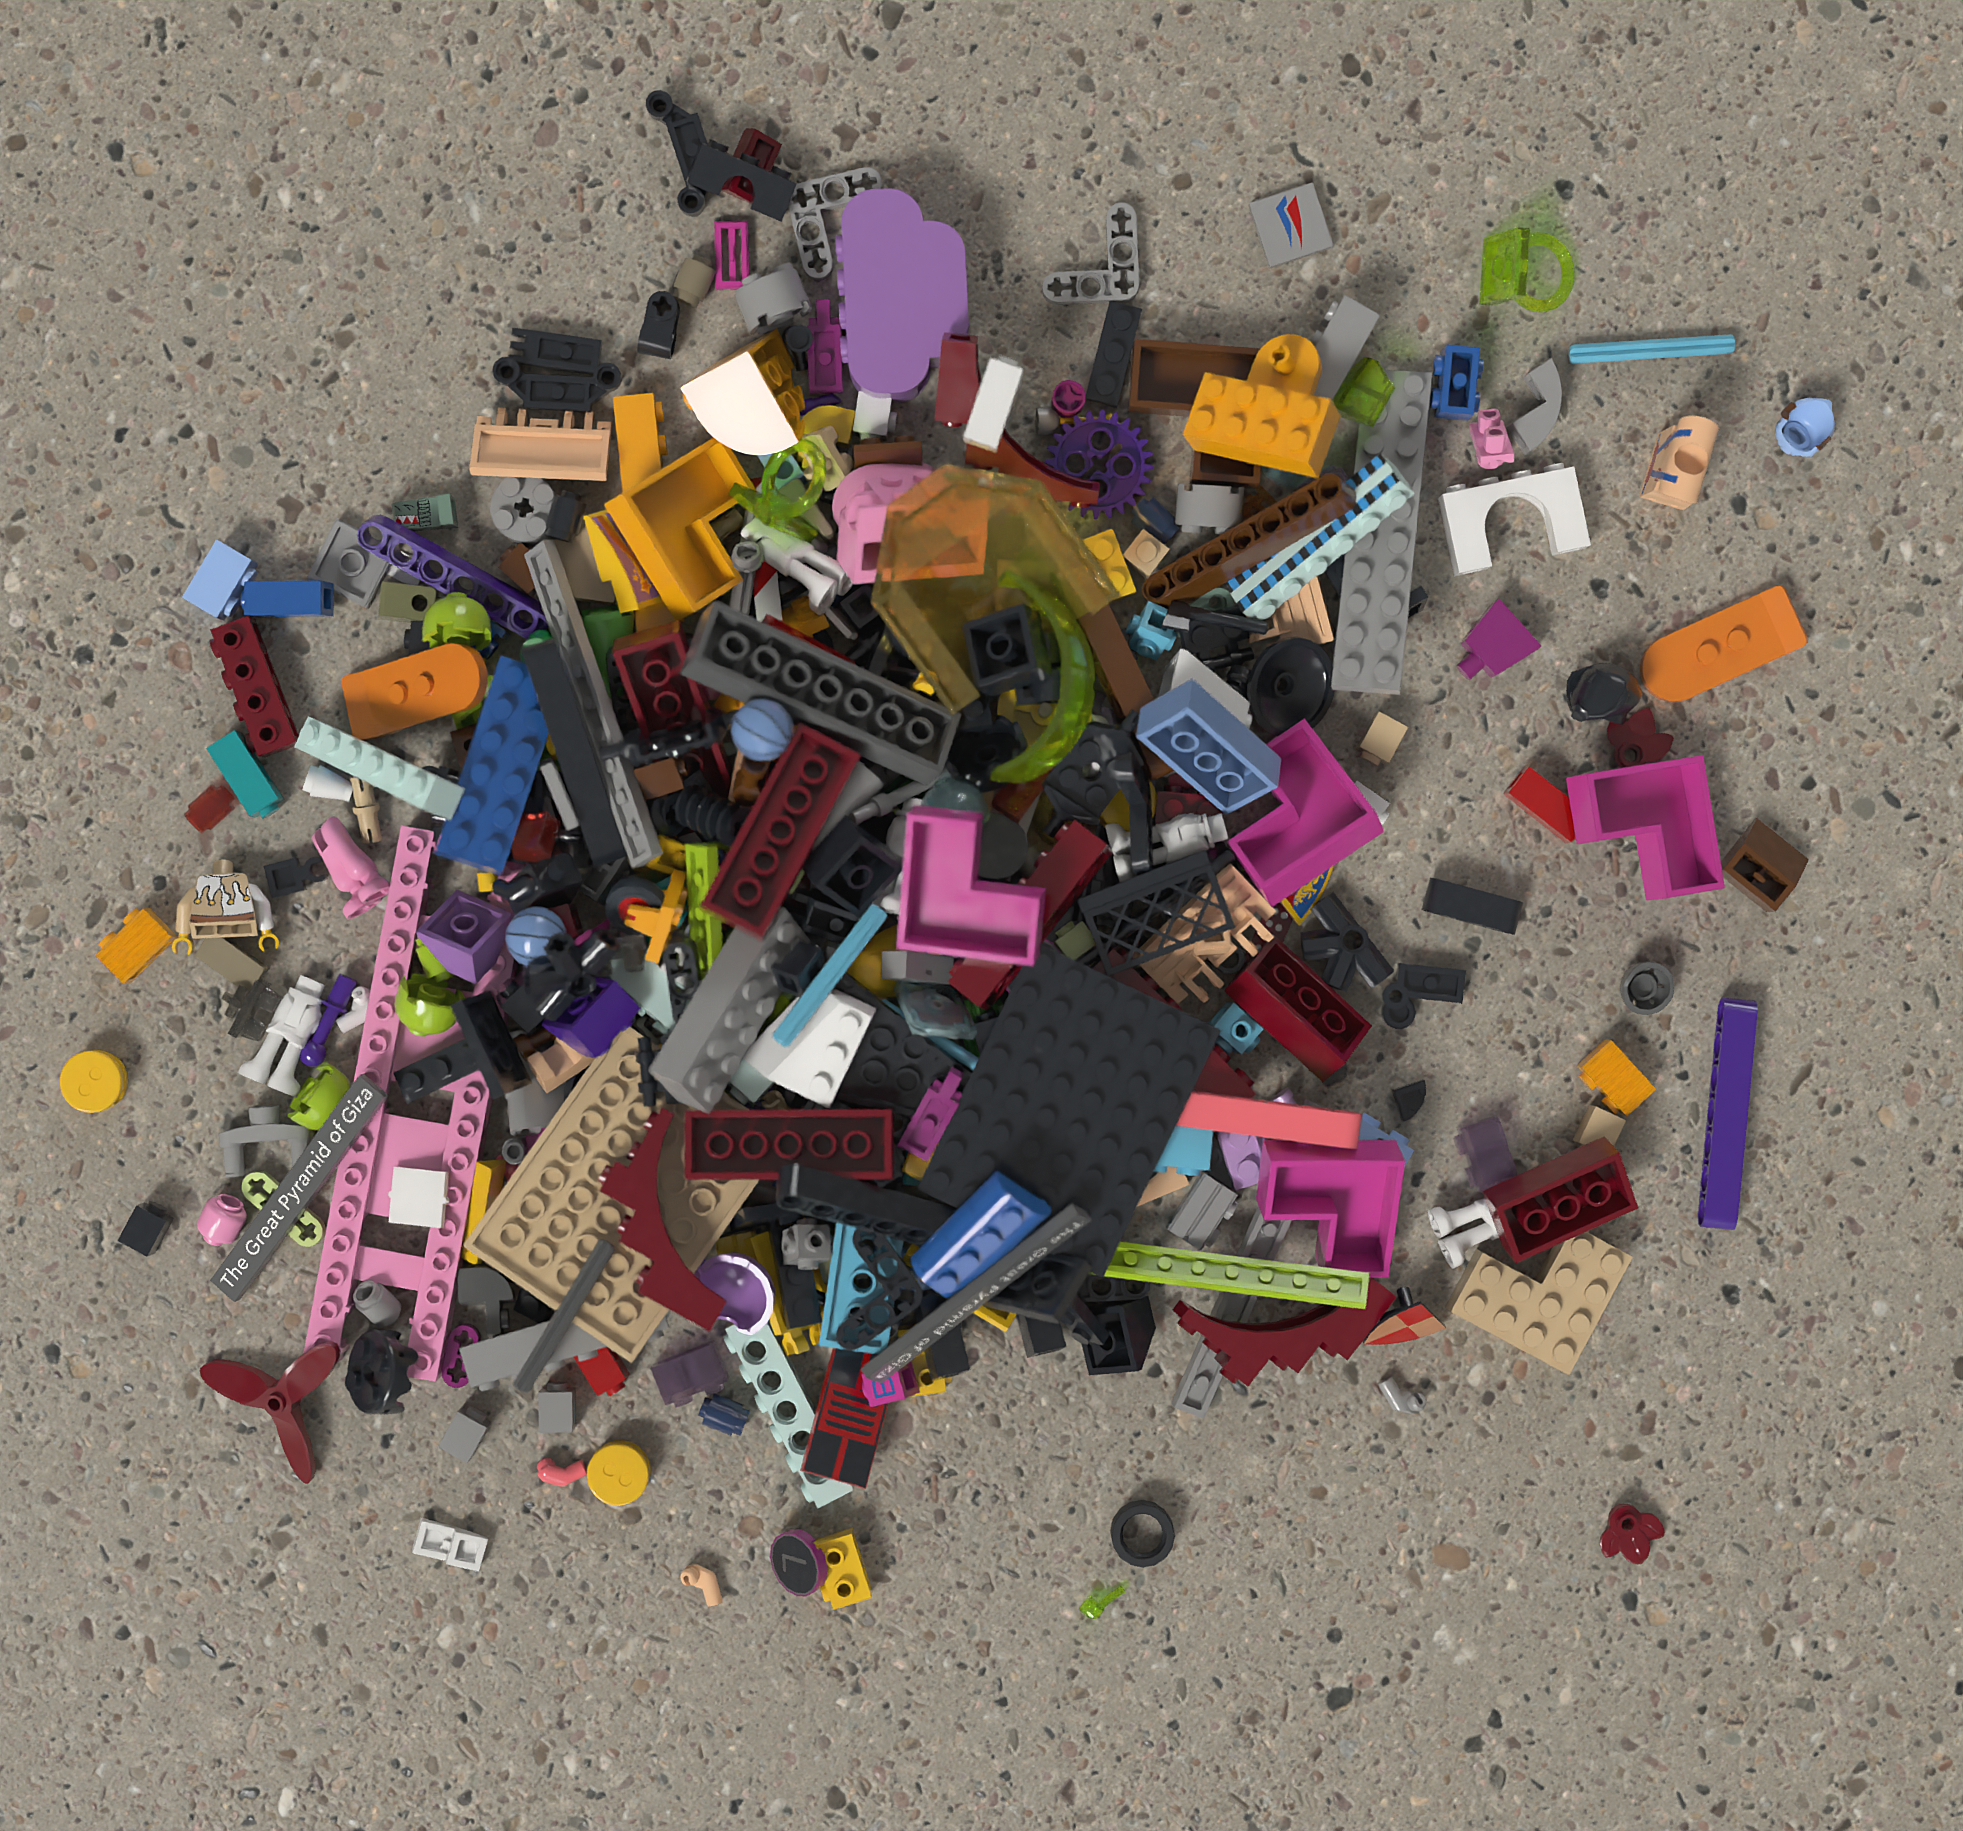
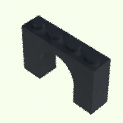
(948, 1354)

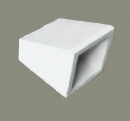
(1186, 667)

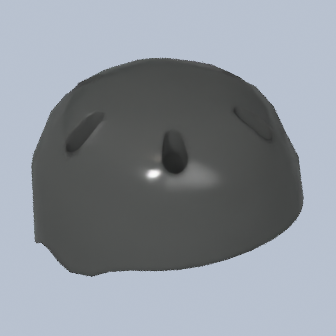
(1642, 986)

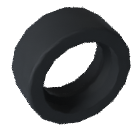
(1142, 1559)

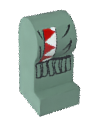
(426, 513)

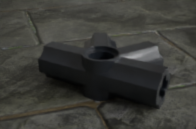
(1330, 944)
(570, 971)

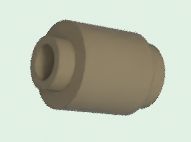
(693, 281)

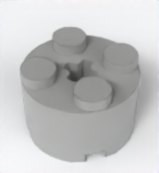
(772, 299)
(516, 493)
(1209, 507)

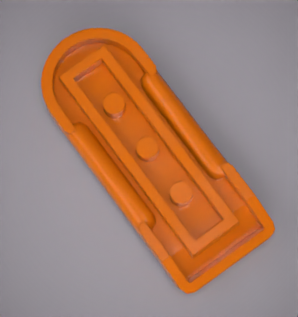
(1722, 646)
(414, 690)

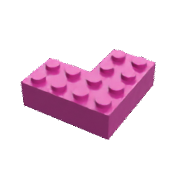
(1668, 814)
(1317, 820)
(948, 907)
(1345, 1189)

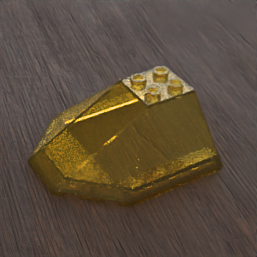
(944, 559)

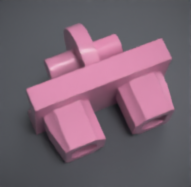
(1491, 440)

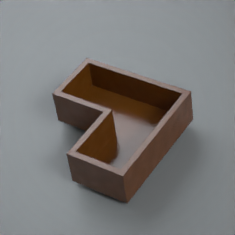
(1167, 382)

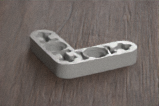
(812, 214)
(1105, 278)

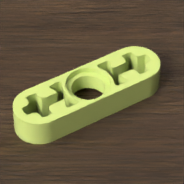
(270, 1186)

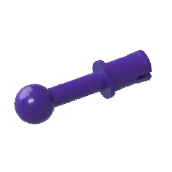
(314, 1050)

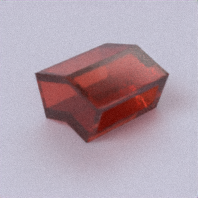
(535, 836)

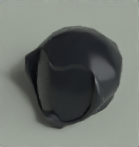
(1602, 693)

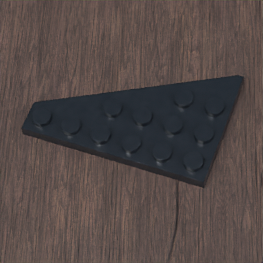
(891, 1063)

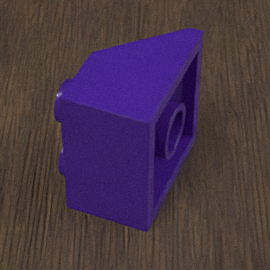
(595, 1019)

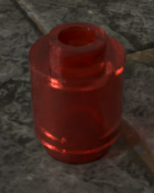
(210, 808)

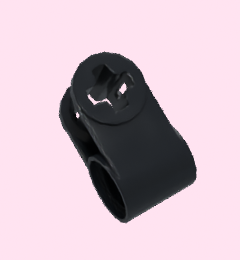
(657, 331)

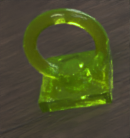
(1506, 269)
(775, 508)

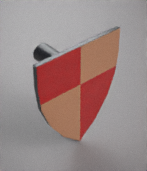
(1404, 1322)

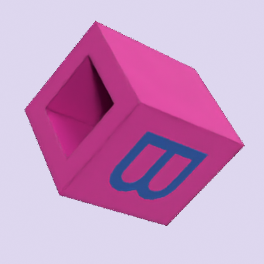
(897, 1387)

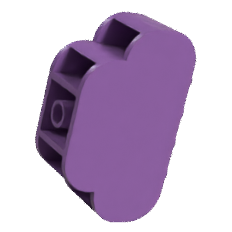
(900, 292)

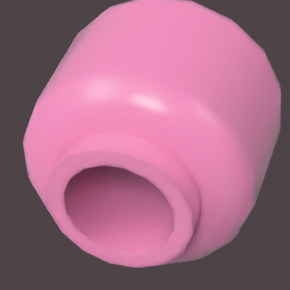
(222, 1219)

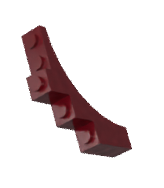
(956, 394)
(669, 1279)
(1290, 1342)

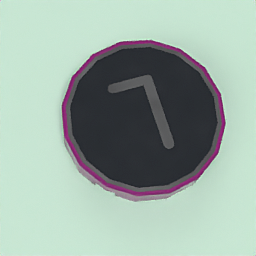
(798, 1562)

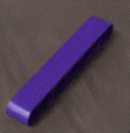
(453, 568)
(1727, 1113)

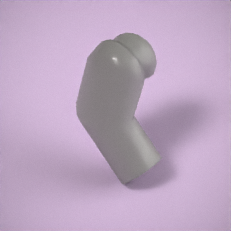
(1401, 1400)

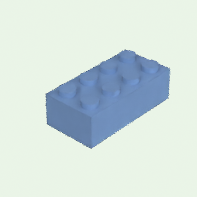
(1208, 747)

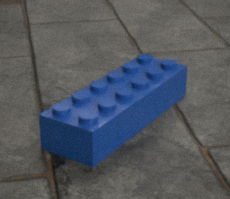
(496, 771)

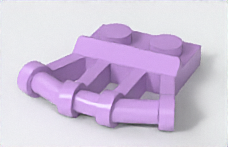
(1244, 1152)

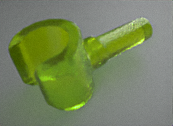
(1094, 1609)

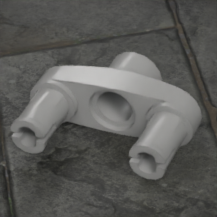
(263, 1126)

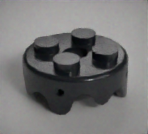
(971, 749)
(379, 1372)

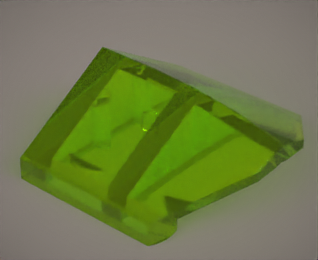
(1364, 392)

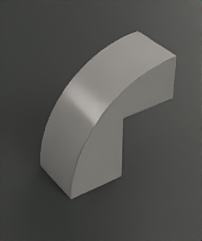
(1538, 423)

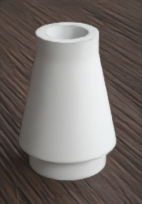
(327, 784)

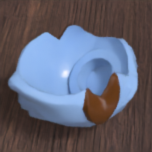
(1805, 426)

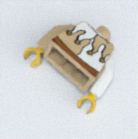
(223, 907)

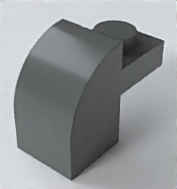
(487, 1288)

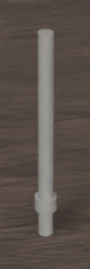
(883, 803)

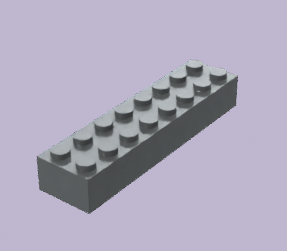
(821, 692)

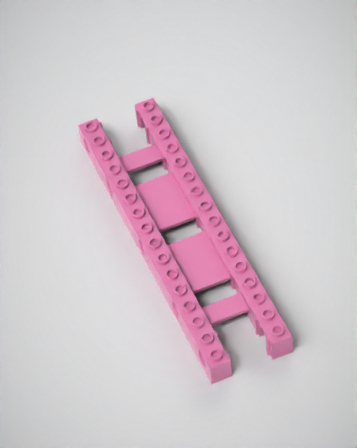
(406, 1142)

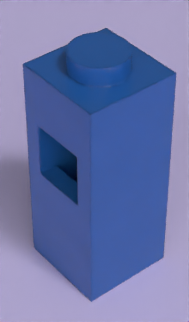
(288, 599)

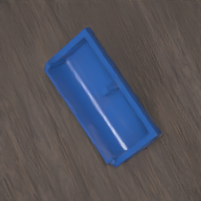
(978, 1235)

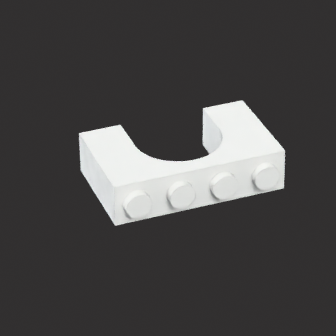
(994, 404)
(1552, 492)

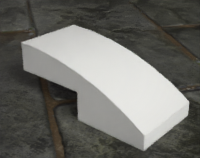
(449, 1544)

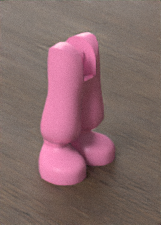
(349, 868)

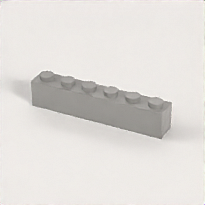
(507, 1353)

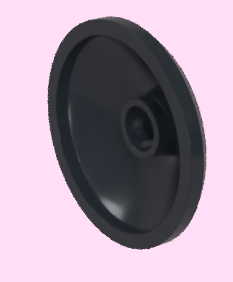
(1303, 688)

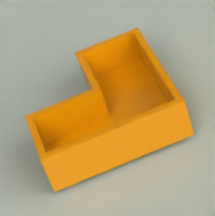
(670, 528)

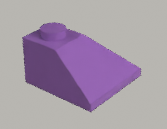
(466, 935)

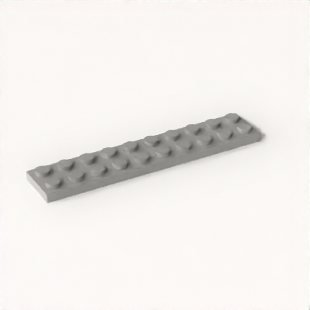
(1382, 561)

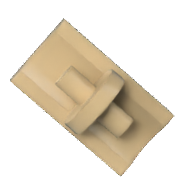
(837, 464)

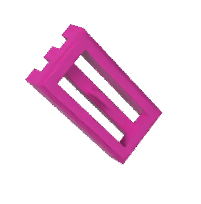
(732, 284)

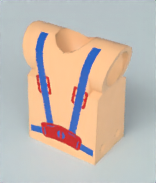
(1680, 462)

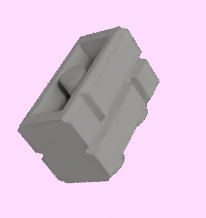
(1203, 1211)

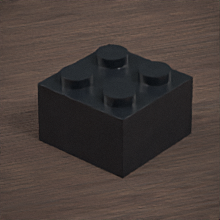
(1007, 649)
(852, 866)

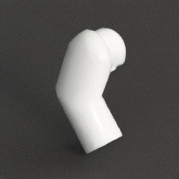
(358, 1010)

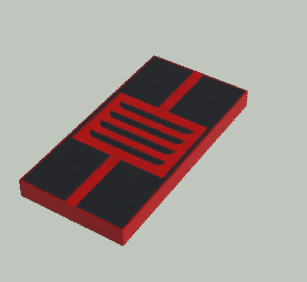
(844, 1424)

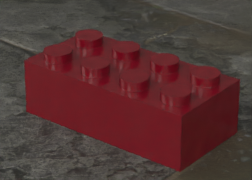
(1298, 1008)
(1560, 1199)

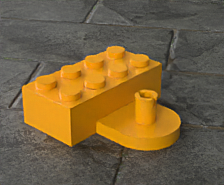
(1269, 416)

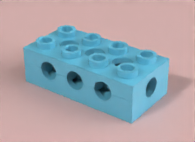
(844, 1294)

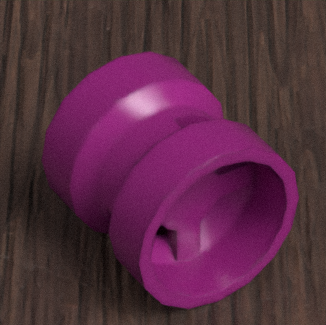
(1068, 393)

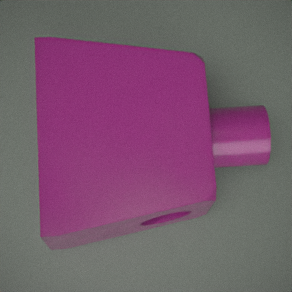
(1495, 642)

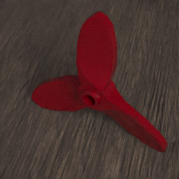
(278, 1397)

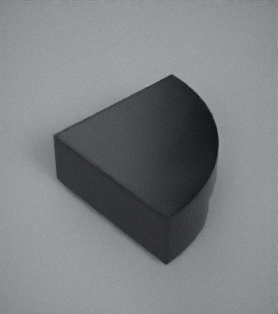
(1409, 1098)

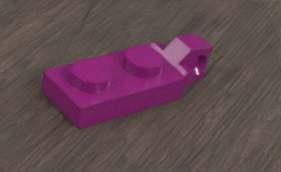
(825, 352)
(932, 1116)

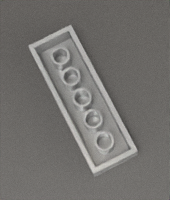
(725, 1015)

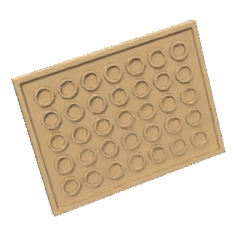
(555, 1214)

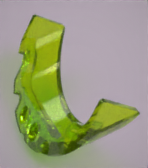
(1075, 688)

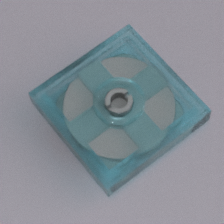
(934, 1010)

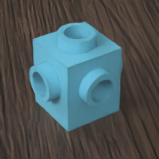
(1147, 632)
(1227, 1020)

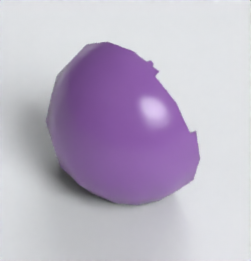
(744, 1286)

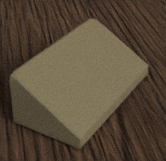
(231, 961)

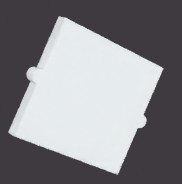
(418, 1197)

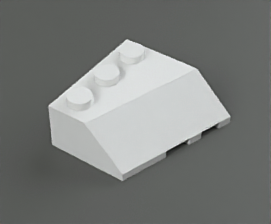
(819, 1053)

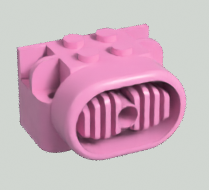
(861, 511)

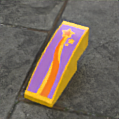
(619, 564)

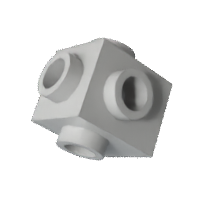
(807, 1244)

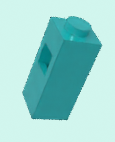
(246, 775)

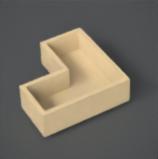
(1547, 1314)

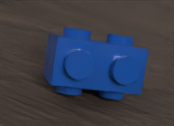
(1457, 382)

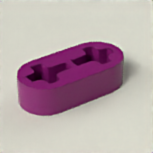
(453, 1353)

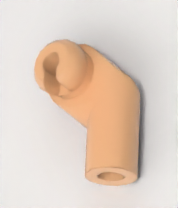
(705, 1580)

